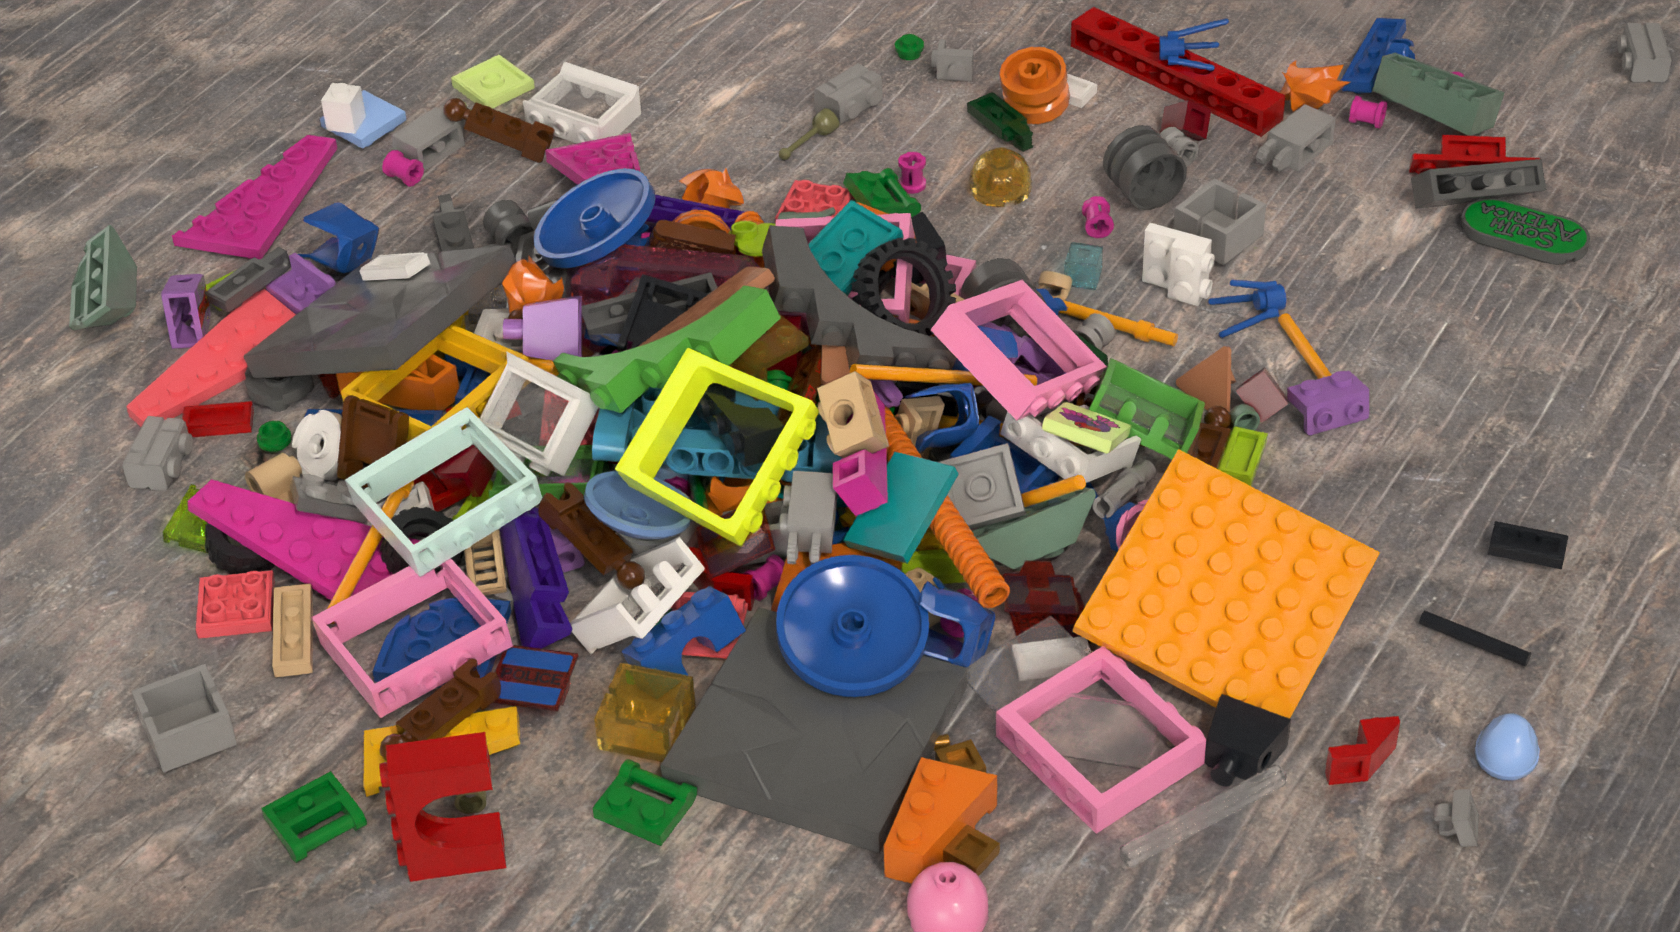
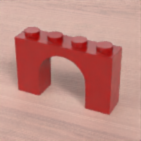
(429, 771)

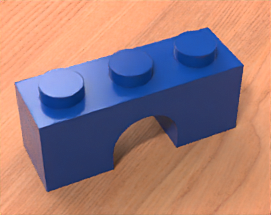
(706, 616)

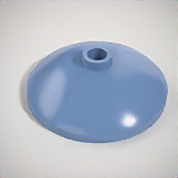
(630, 510)

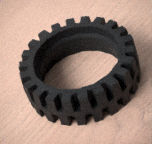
(924, 262)

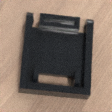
(649, 317)

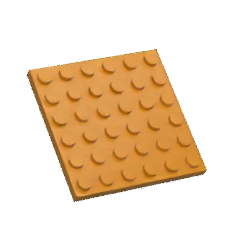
(1226, 590)

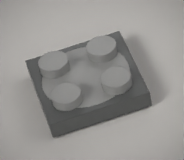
(324, 498)

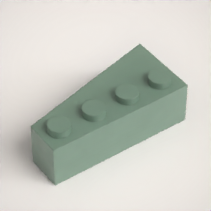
(1438, 94)

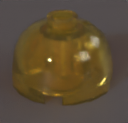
(1000, 177)

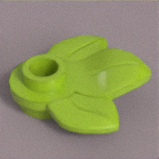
(750, 237)

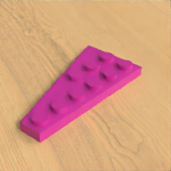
(594, 157)
(258, 209)
(301, 543)

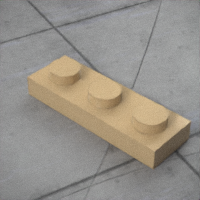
(292, 630)

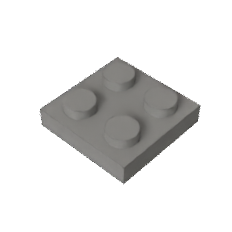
(986, 487)

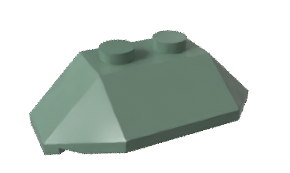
(103, 283)
(1039, 533)

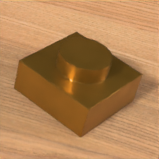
(961, 754)
(972, 850)

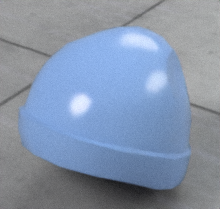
(1508, 748)

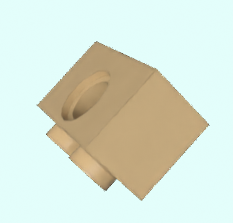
(841, 399)

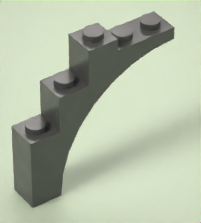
(835, 317)

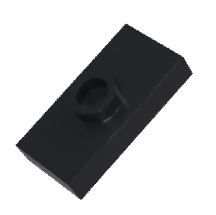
(1528, 545)

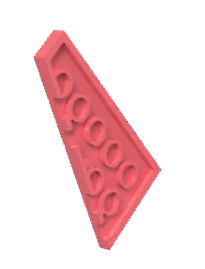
(213, 361)

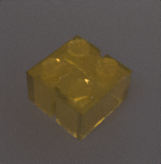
(644, 711)

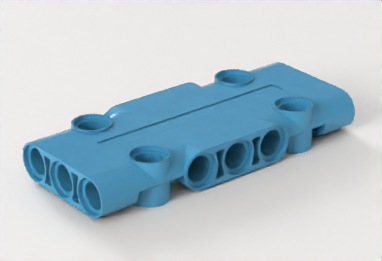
(697, 448)

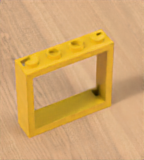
(453, 342)

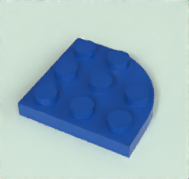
(428, 632)

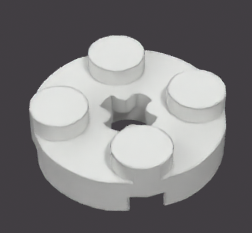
(307, 439)

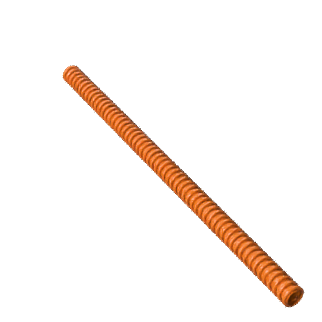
(947, 524)

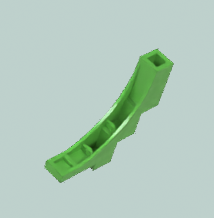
(721, 334)

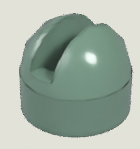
(1245, 417)

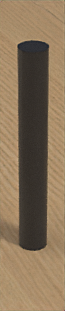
(1475, 638)

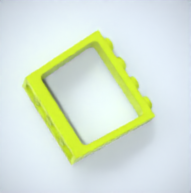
(669, 418)

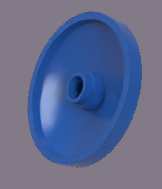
(594, 218)
(852, 626)

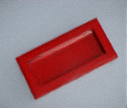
(219, 419)

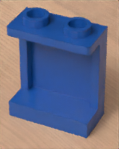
(1029, 471)

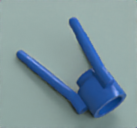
(1173, 47)
(1268, 298)

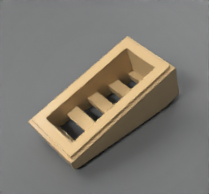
(494, 540)

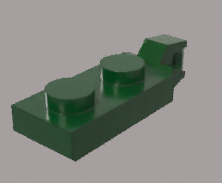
(1002, 120)

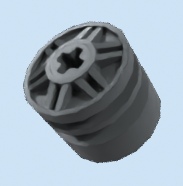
(1144, 167)
(994, 275)

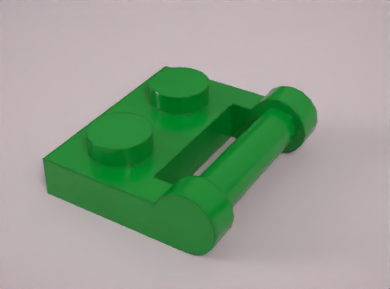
(871, 191)
(308, 807)
(642, 813)

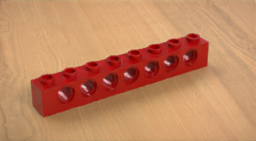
(1137, 53)

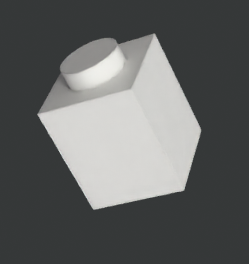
(343, 108)

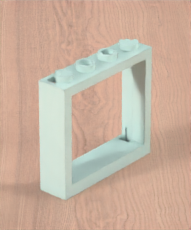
(425, 454)

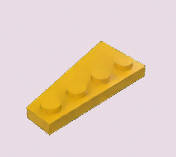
(500, 727)

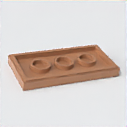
(748, 276)

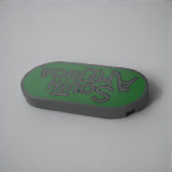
(1525, 231)

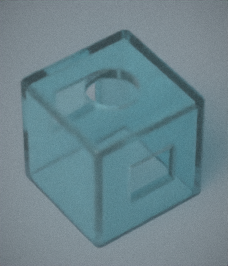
(1084, 265)

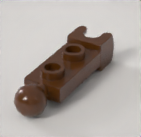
(502, 128)
(1212, 436)
(591, 536)
(446, 706)

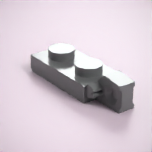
(451, 226)
(248, 280)

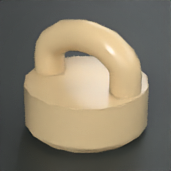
(1056, 282)

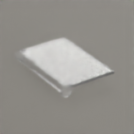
(1024, 663)
(1099, 730)

